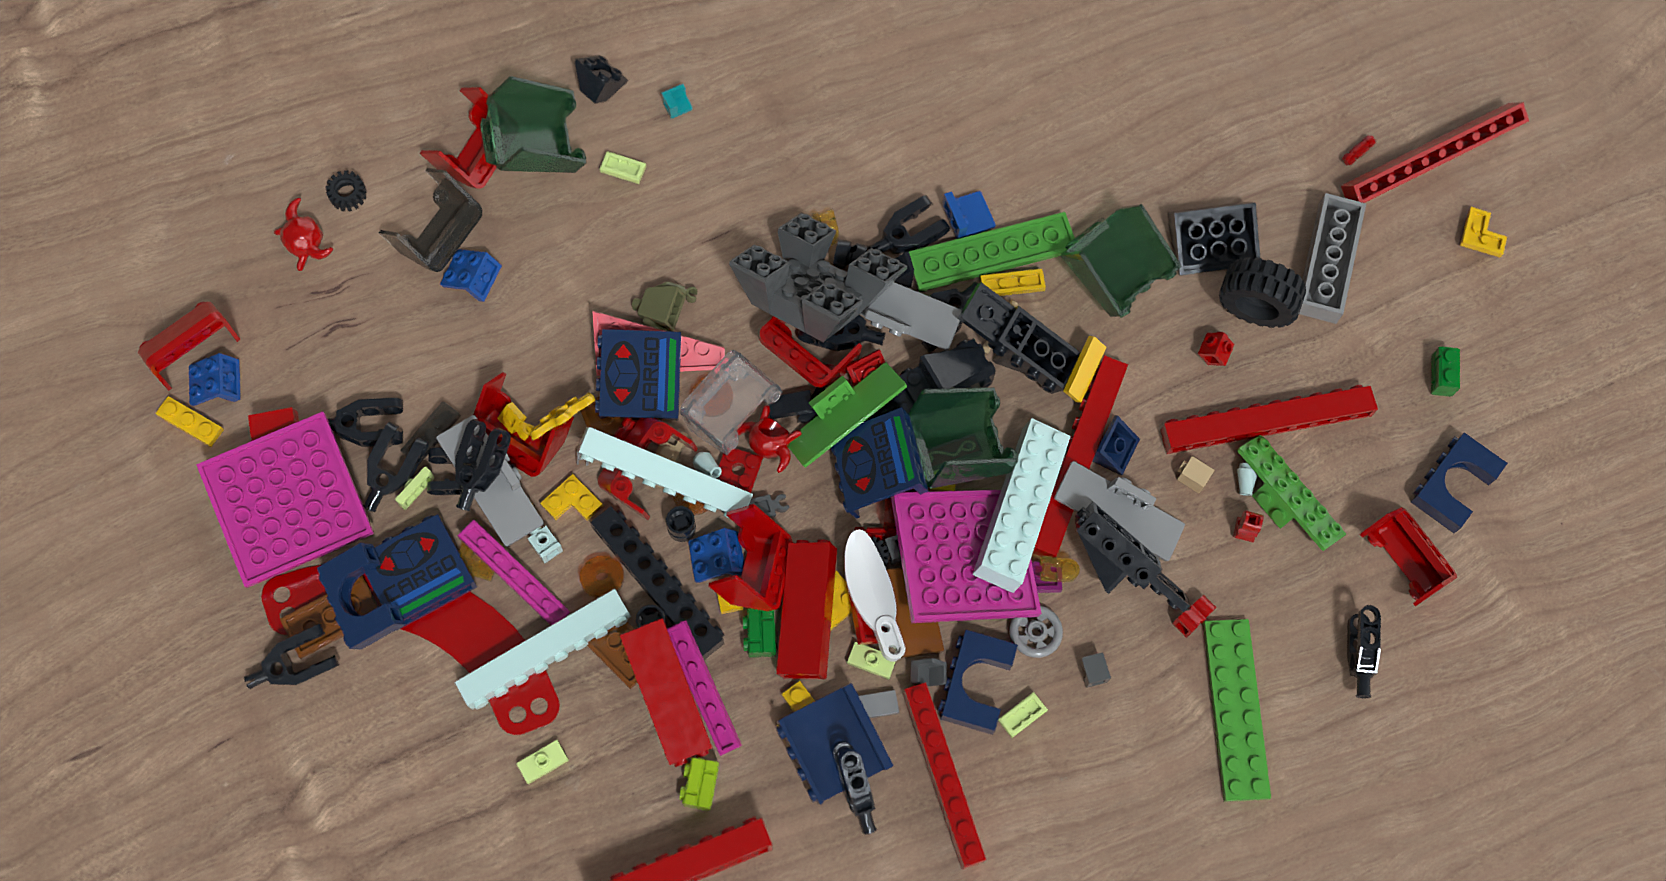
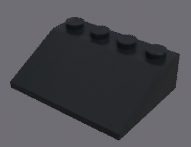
(1214, 236)

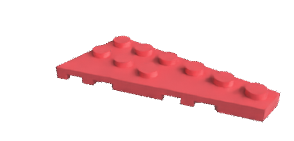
(695, 354)

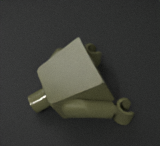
(663, 305)

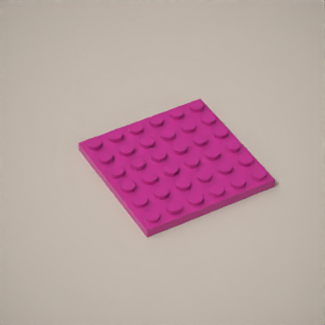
(284, 499)
(939, 550)

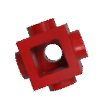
(1216, 348)

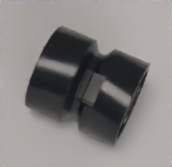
(847, 253)
(681, 524)
(649, 614)

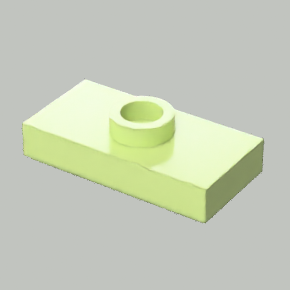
(623, 167)
(414, 488)
(870, 661)
(1022, 715)
(542, 762)

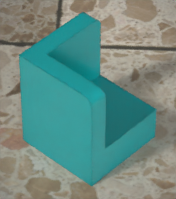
(676, 101)

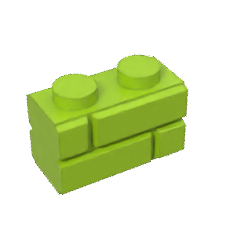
(700, 784)

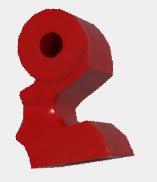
(1248, 526)
(1196, 614)

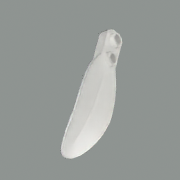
(872, 592)

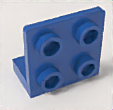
(968, 214)
(472, 272)
(214, 378)
(716, 555)

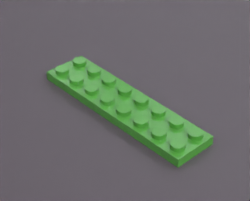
(991, 251)
(1236, 710)

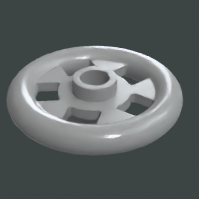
(1042, 649)

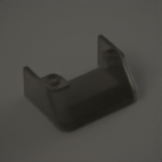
(445, 231)

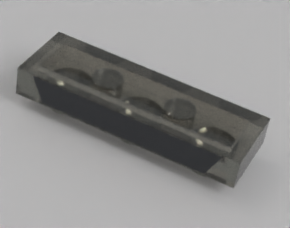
(437, 423)

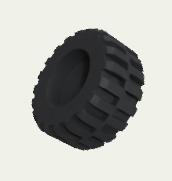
(1262, 292)

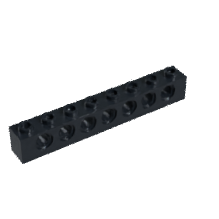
(612, 519)

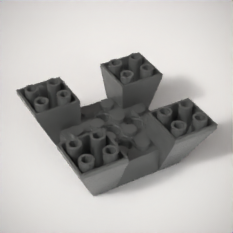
(804, 286)

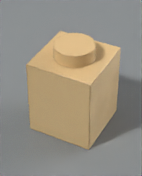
(1194, 474)

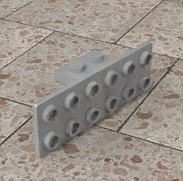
(914, 315)
(504, 500)
(1125, 504)

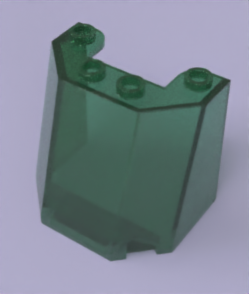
(529, 128)
(1121, 258)
(959, 436)

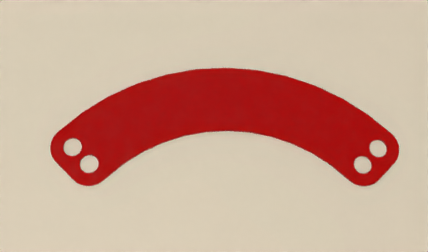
(462, 628)

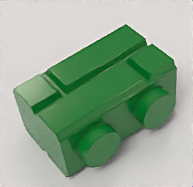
(1445, 371)
(760, 633)

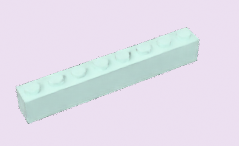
(661, 472)
(543, 649)

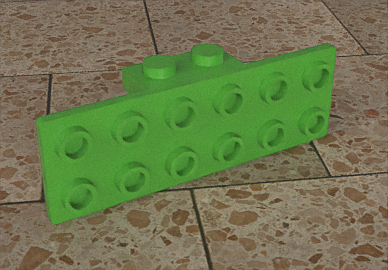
(843, 409)
(1286, 496)

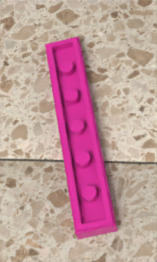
(513, 573)
(704, 689)

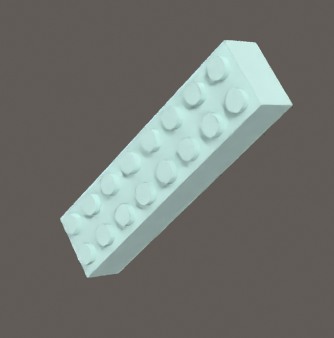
(1021, 506)

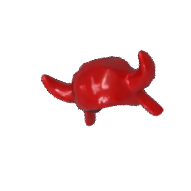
(301, 236)
(769, 438)

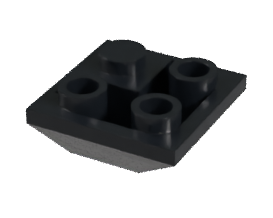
(598, 78)

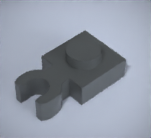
(769, 506)

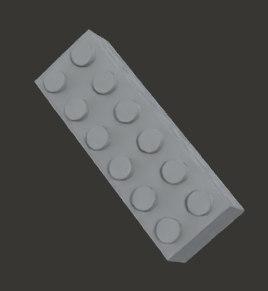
(1331, 257)

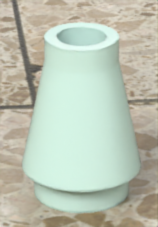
(705, 463)
(1246, 479)

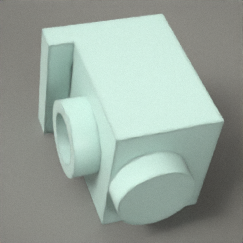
(547, 550)

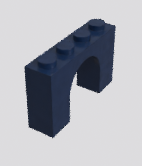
(1433, 495)
(338, 579)
(958, 706)

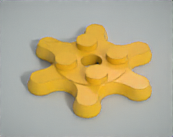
(561, 414)

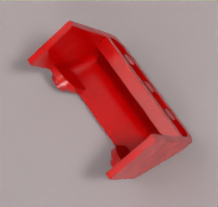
(471, 163)
(182, 337)
(779, 341)
(641, 435)
(528, 455)
(1412, 553)
(764, 565)

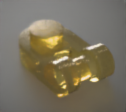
(830, 217)
(1066, 569)

